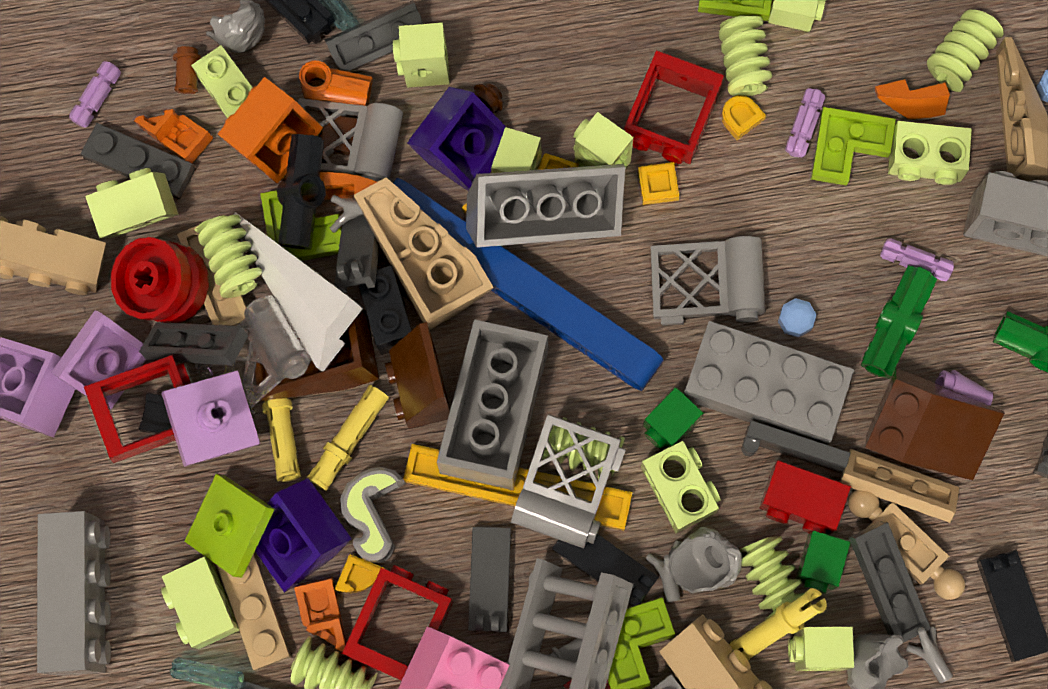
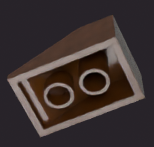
(350, 367)
(418, 379)
(932, 426)

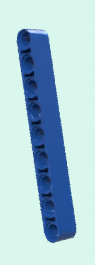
(550, 303)

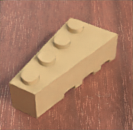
(48, 258)
(707, 661)

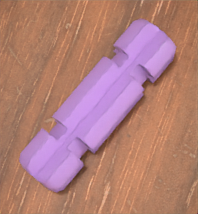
(95, 94)
(805, 123)
(916, 257)

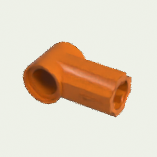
(338, 84)

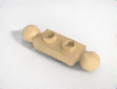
(918, 550)

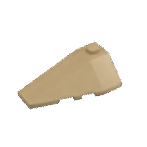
(1022, 116)
(429, 262)

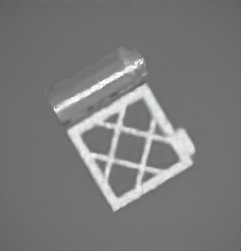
(274, 342)

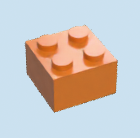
(264, 128)

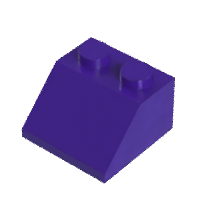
(459, 137)
(299, 535)

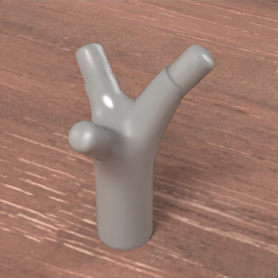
(351, 211)
(670, 587)
(931, 654)

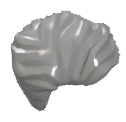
(239, 30)
(705, 562)
(875, 661)

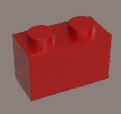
(804, 498)

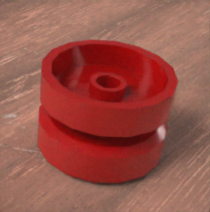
(159, 280)

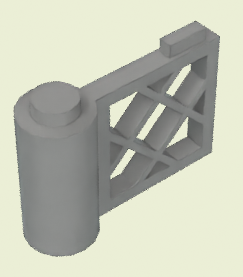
(373, 138)
(739, 280)
(557, 512)

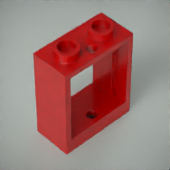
(682, 75)
(100, 390)
(402, 579)

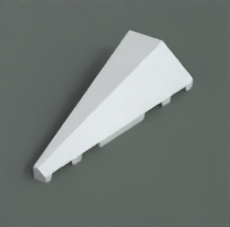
(310, 301)

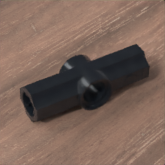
(303, 176)

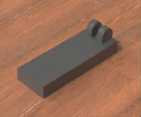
(371, 38)
(357, 255)
(792, 445)
(489, 579)

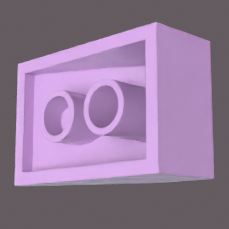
(29, 390)

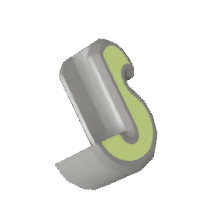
(362, 514)

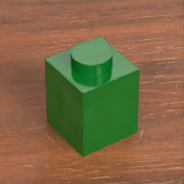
(671, 420)
(822, 561)

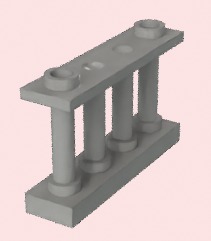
(598, 635)

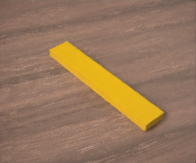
(424, 471)

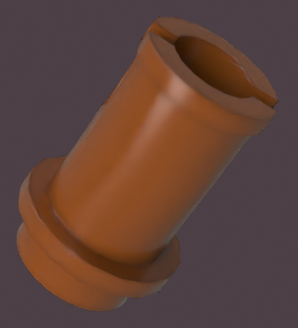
(185, 75)

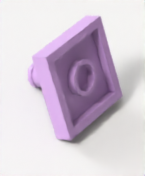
(99, 353)
(210, 418)

